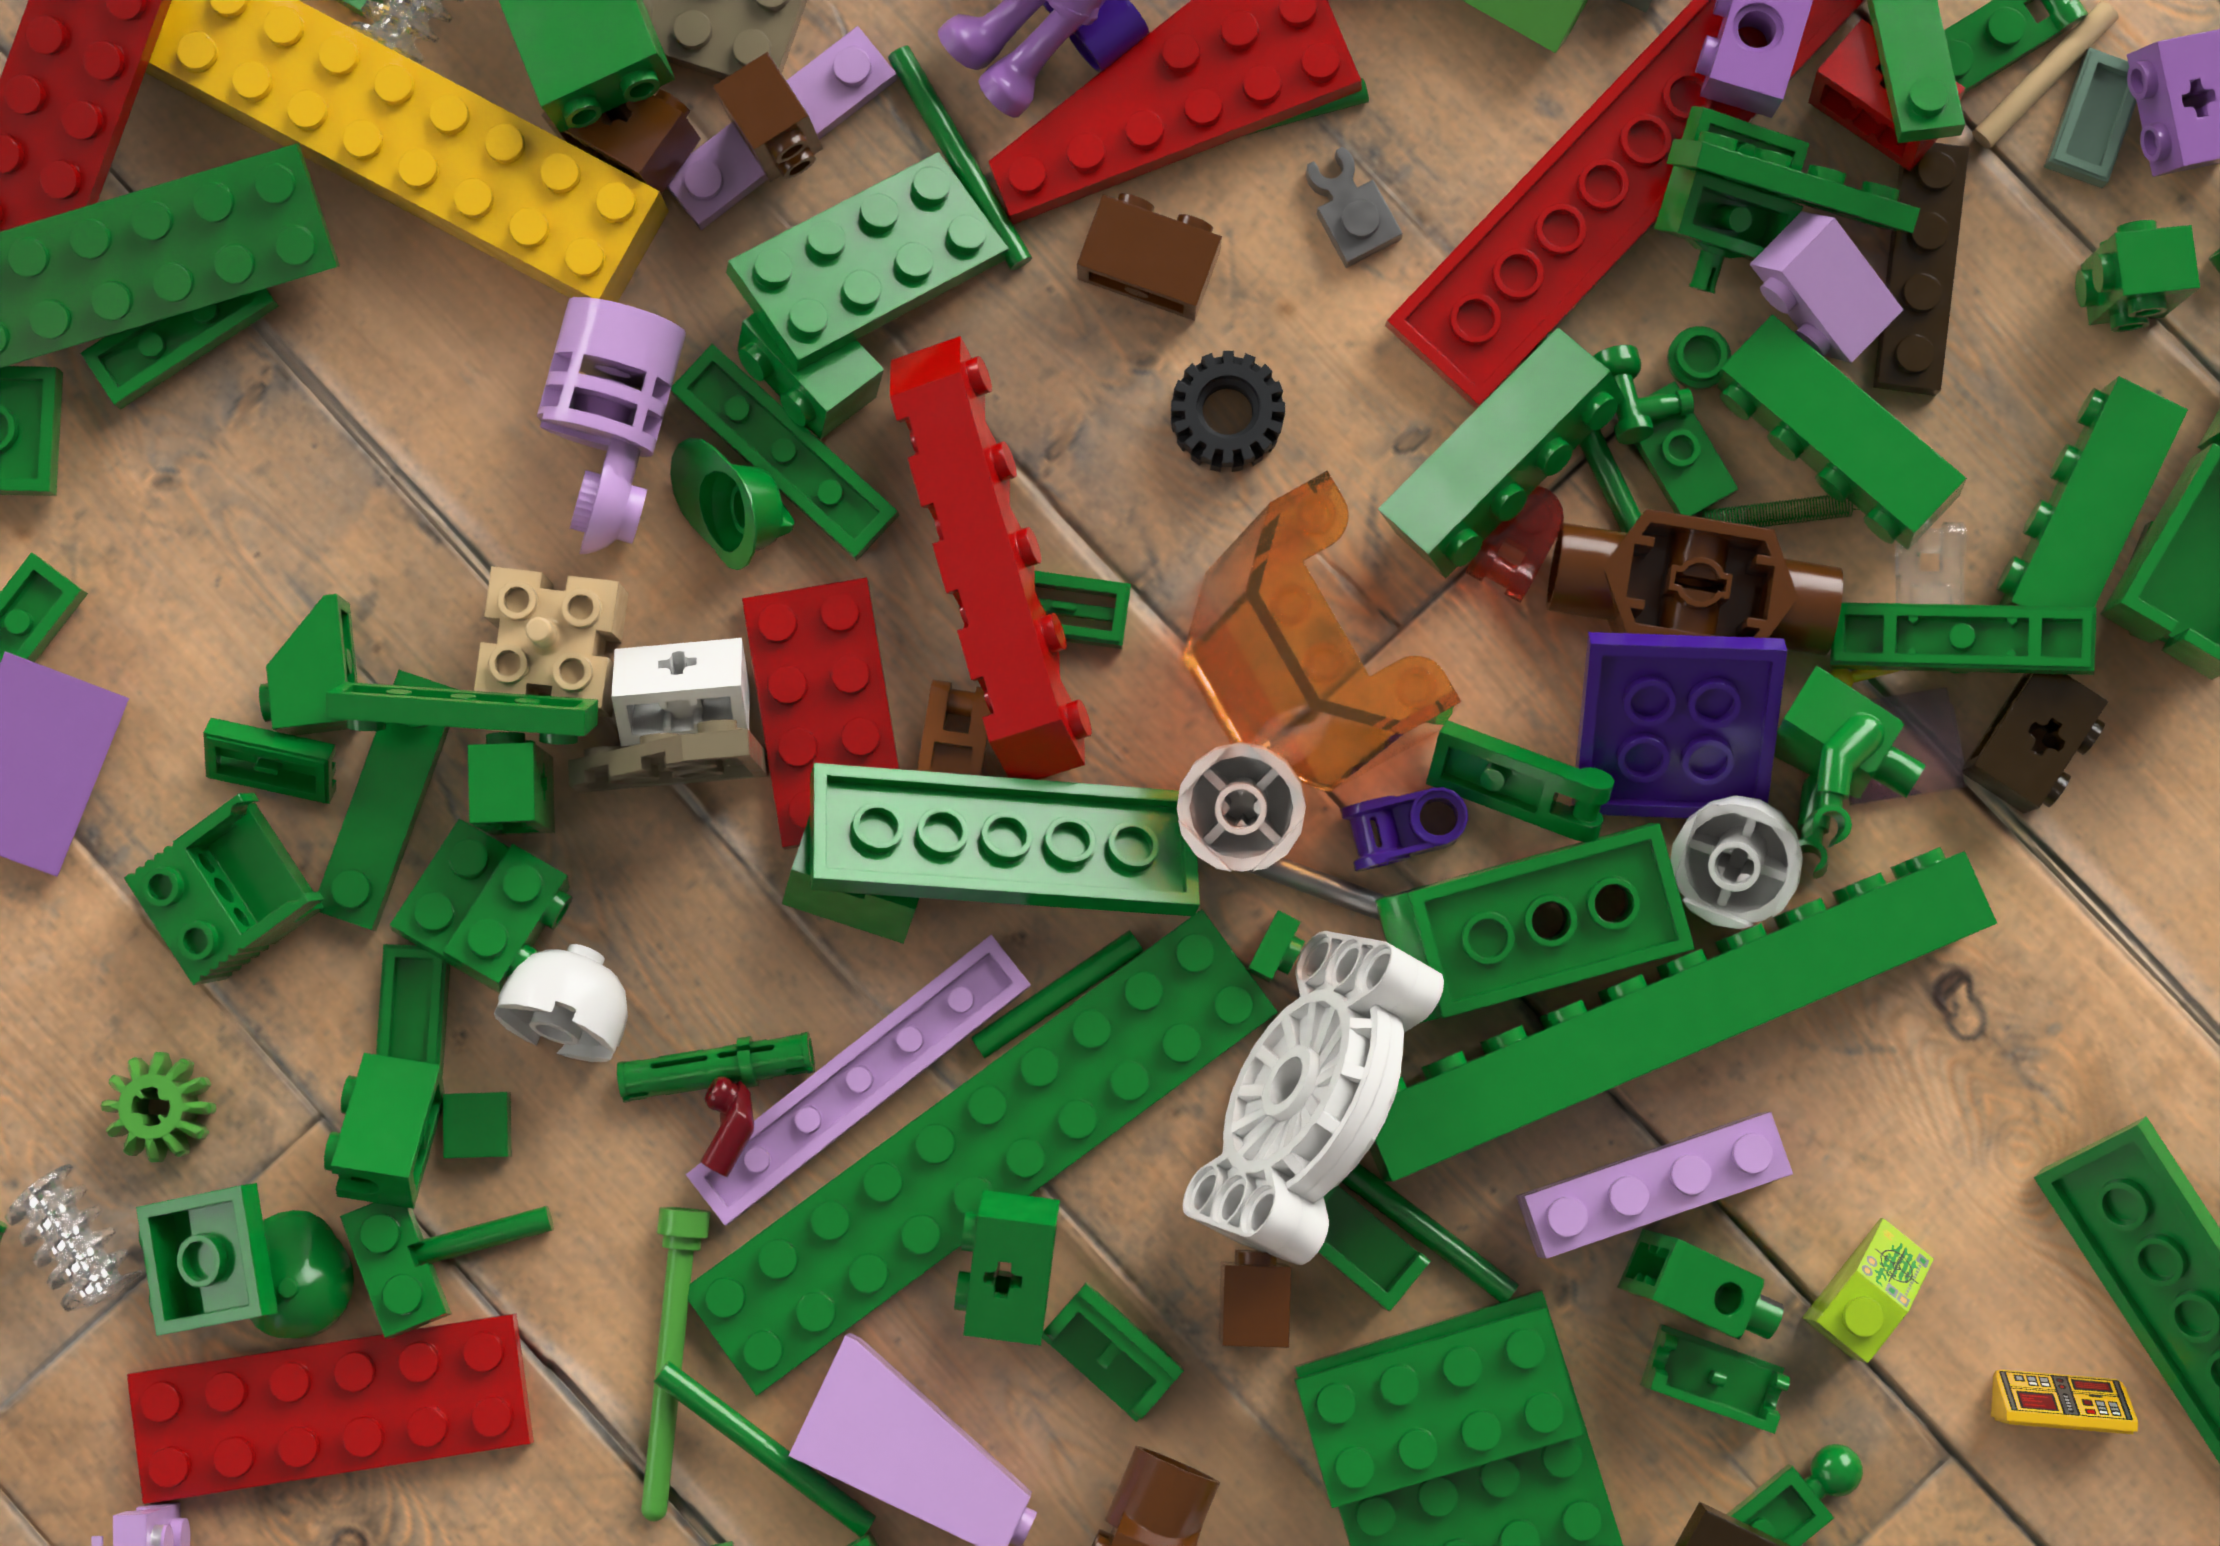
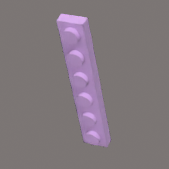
(864, 1077)

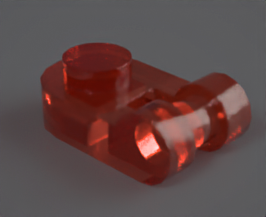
(1529, 531)

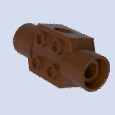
(1694, 580)
(1158, 1503)

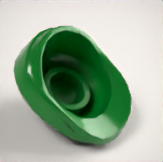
(308, 1274)

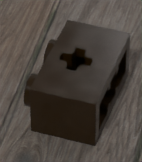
(2004, 755)

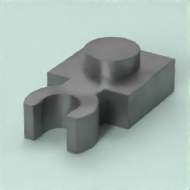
(1355, 216)

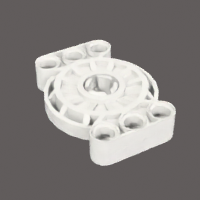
(1313, 1095)

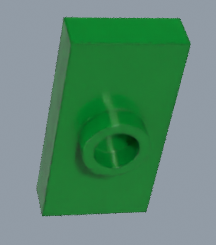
(1685, 462)

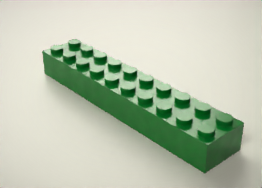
(1683, 1012)

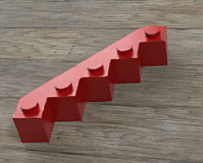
(988, 561)

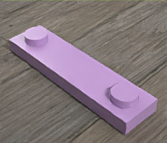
(829, 91)

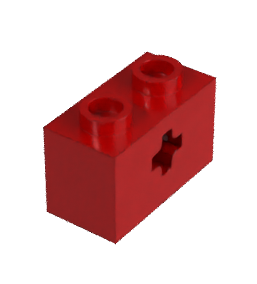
(1854, 94)

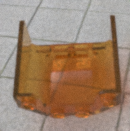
(1283, 666)

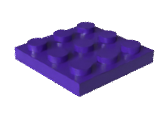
(1680, 719)

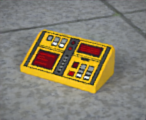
(2062, 1402)

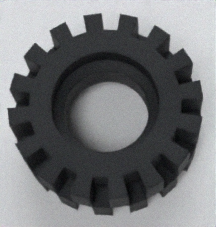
(1235, 374)

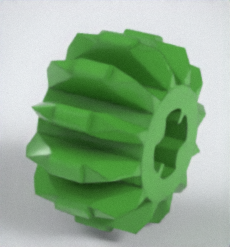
(145, 1128)

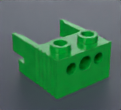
(224, 891)

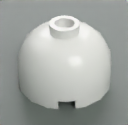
(1241, 807)
(1736, 862)
(566, 1000)

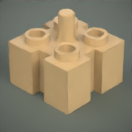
(551, 637)

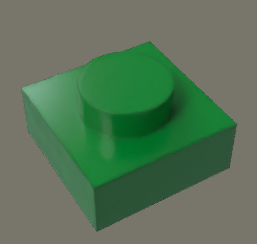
(1278, 948)

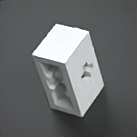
(679, 686)

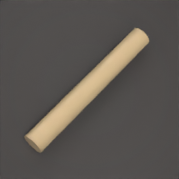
(2045, 74)

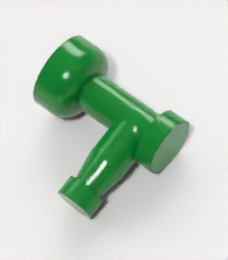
(1636, 413)

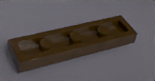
(1923, 273)

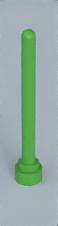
(682, 1236)

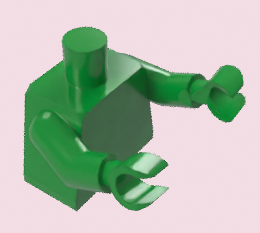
(1842, 746)

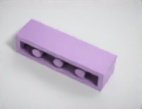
(1654, 1185)

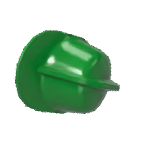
(727, 503)

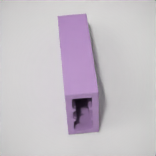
(903, 1449)

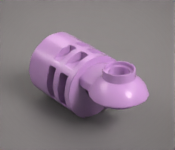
(602, 410)

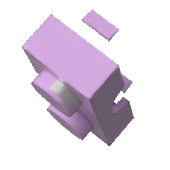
(149, 1526)

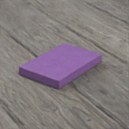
(50, 757)

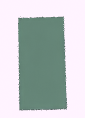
(2093, 120)

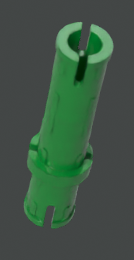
(695, 1070)

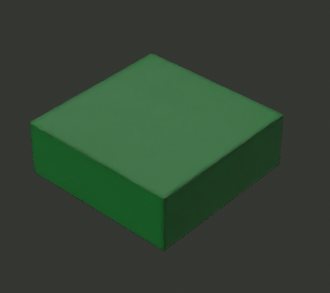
(477, 1125)

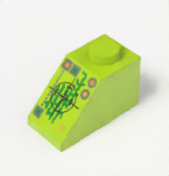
(1870, 1292)

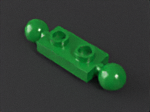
(1792, 1506)

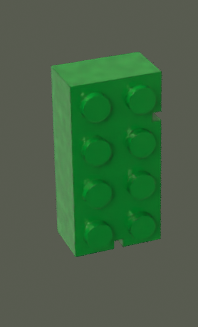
(2175, 573)

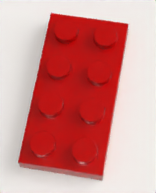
(818, 689)

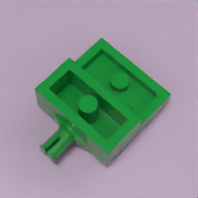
(1722, 215)

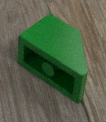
(308, 666)

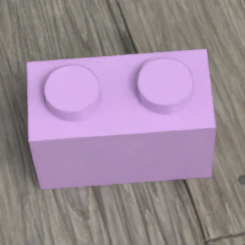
(1825, 287)

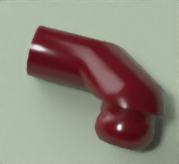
(735, 1127)

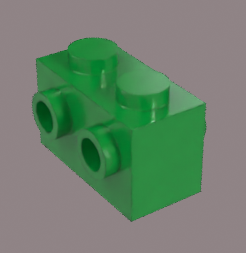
(2138, 275)

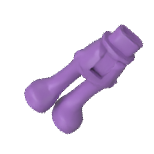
(1011, 80)

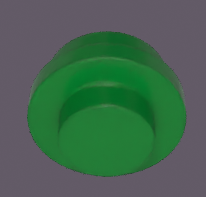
(1697, 357)

